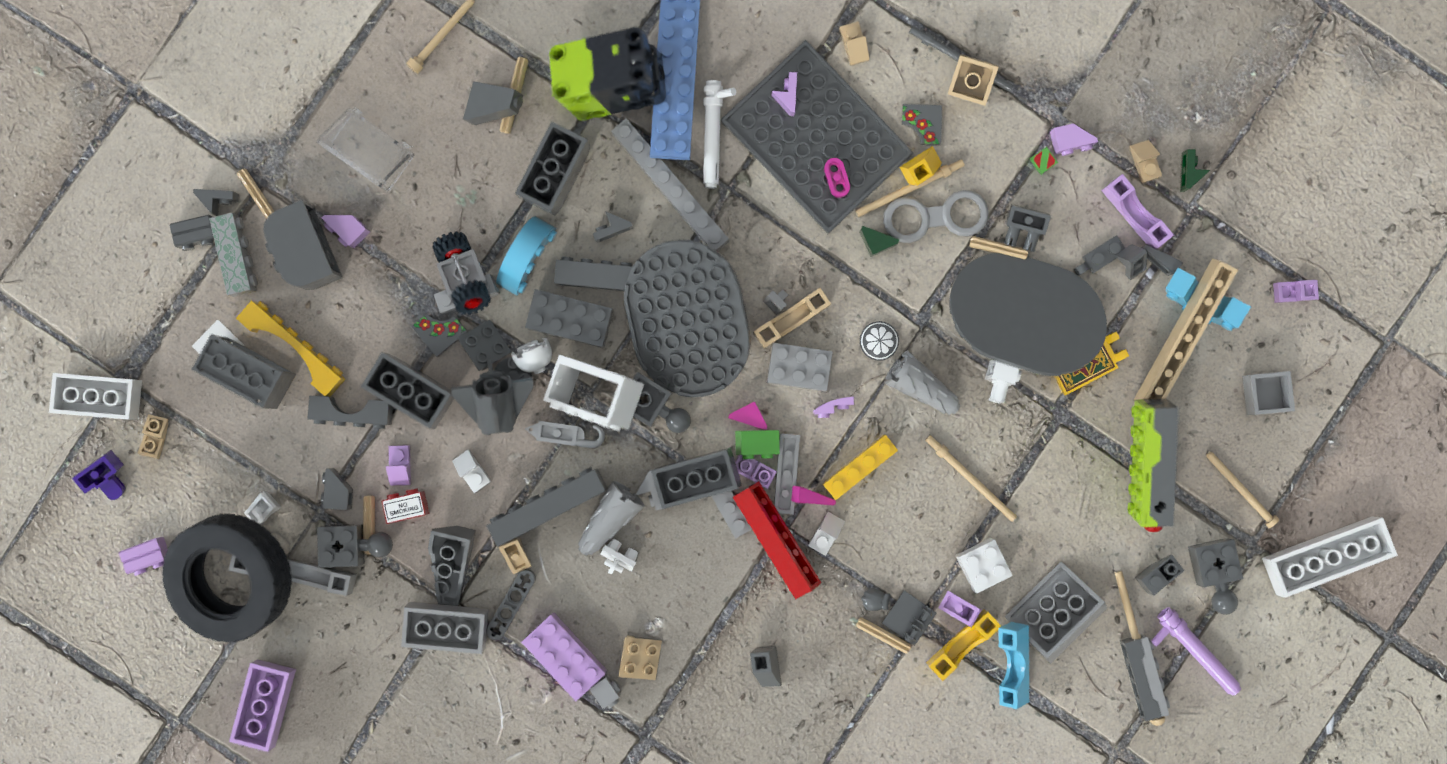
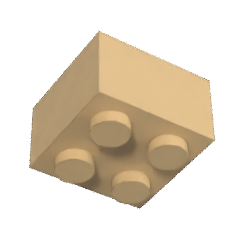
(973, 79)

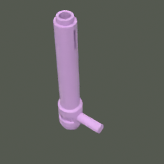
(1178, 628)

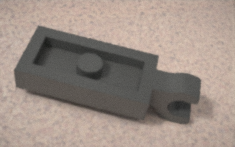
(1100, 256)

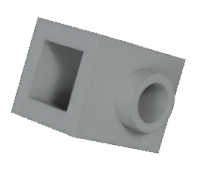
(606, 692)

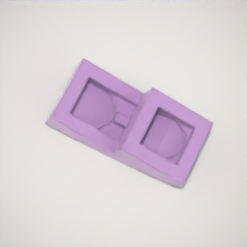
(1296, 291)

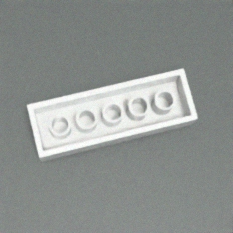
(1329, 556)

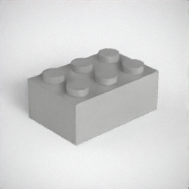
(799, 367)

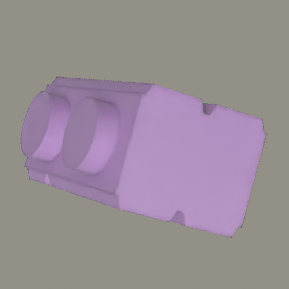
(144, 555)

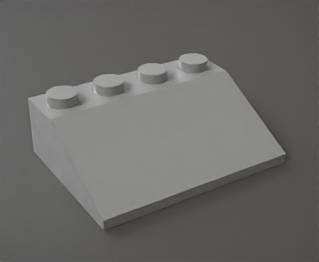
(1057, 611)

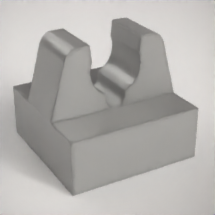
(776, 301)

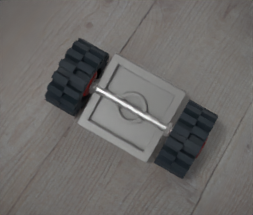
(461, 273)

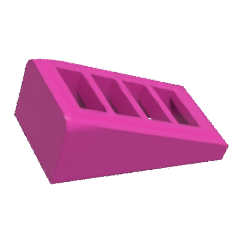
(804, 495)

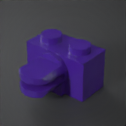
(102, 475)

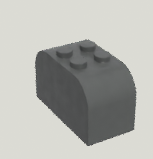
(553, 169)
(300, 247)
(408, 390)

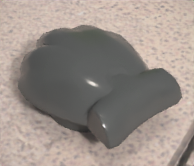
(875, 600)

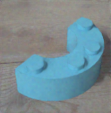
(522, 253)
(1229, 312)

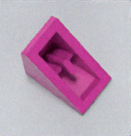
(749, 415)

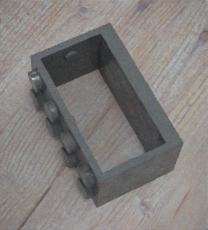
(243, 371)

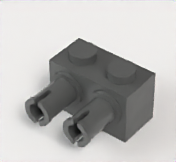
(1024, 218)

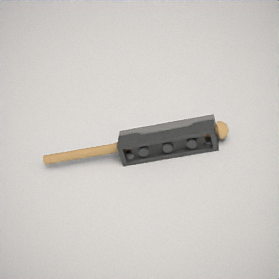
(1142, 666)

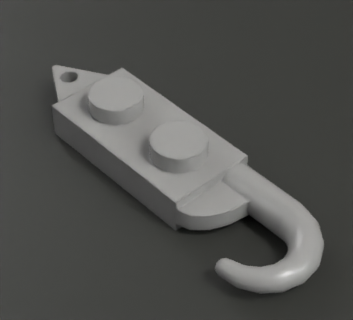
(565, 434)

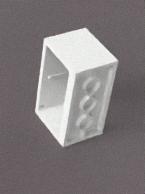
(563, 384)

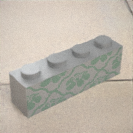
(233, 254)

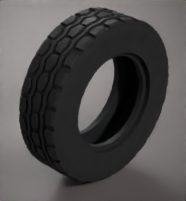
(191, 594)

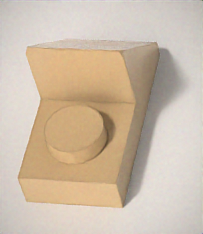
(854, 43)
(1145, 160)
(515, 555)

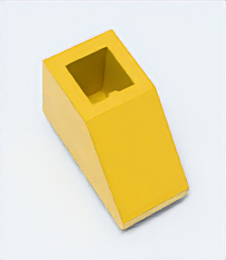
(921, 167)

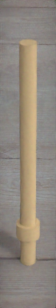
(944, 171)
(942, 451)

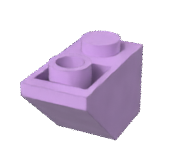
(1071, 138)
(347, 227)

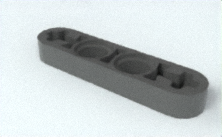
(514, 606)

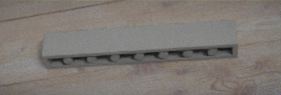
(669, 186)

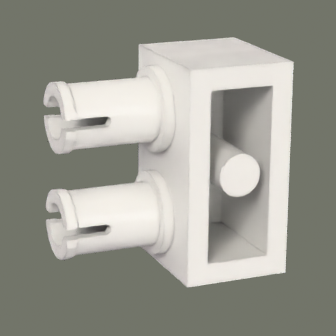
(1002, 377)

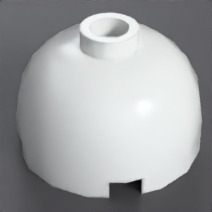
(533, 356)

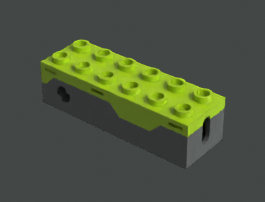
(1153, 463)

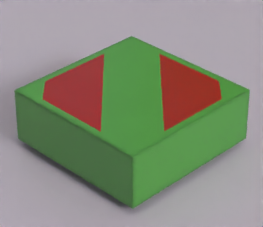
(1043, 160)

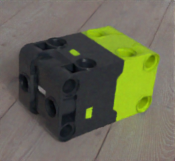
(607, 74)

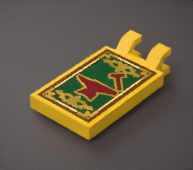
(1101, 365)

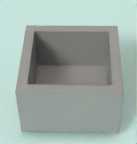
(1268, 393)

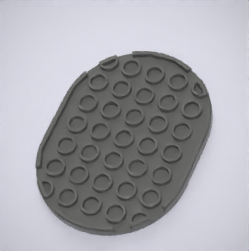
(1028, 314)
(687, 318)

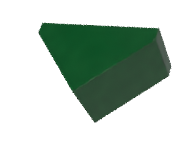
(876, 241)

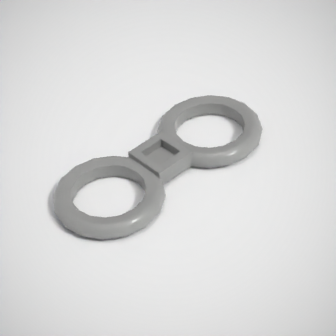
(936, 216)

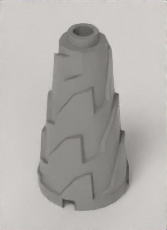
(920, 383)
(613, 513)

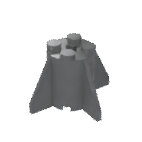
(493, 400)

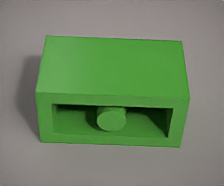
(757, 443)

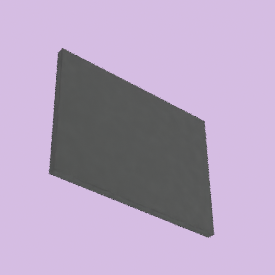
(826, 125)

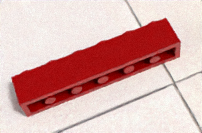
(777, 540)

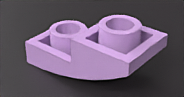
(828, 408)
(755, 471)

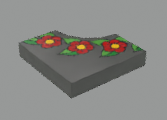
(925, 121)
(439, 334)

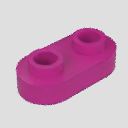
(837, 178)

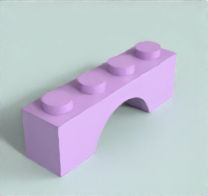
(1148, 227)

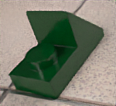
(1189, 174)

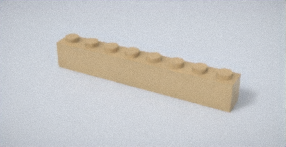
(1187, 331)

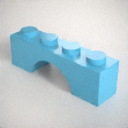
(1015, 685)

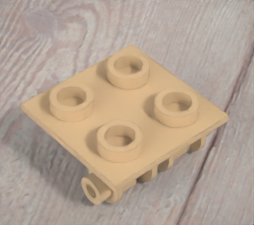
(640, 658)

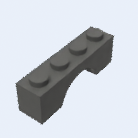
(326, 409)

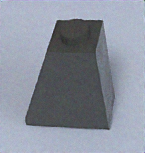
(491, 103)

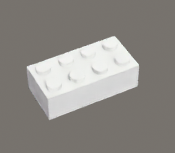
(95, 396)

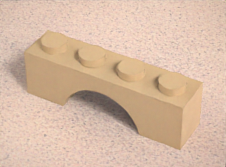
(792, 318)

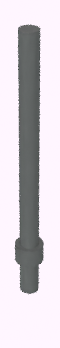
(928, 39)

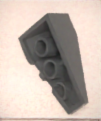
(450, 559)

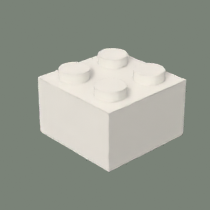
(983, 565)

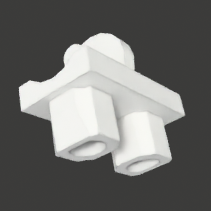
(626, 561)

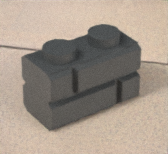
(192, 232)

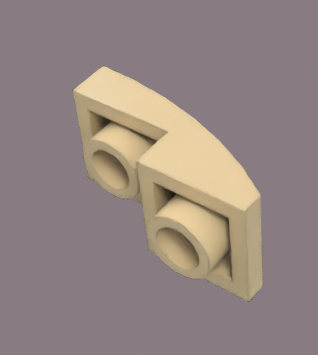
(154, 436)

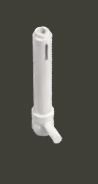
(713, 102)

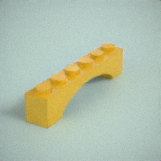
(324, 377)

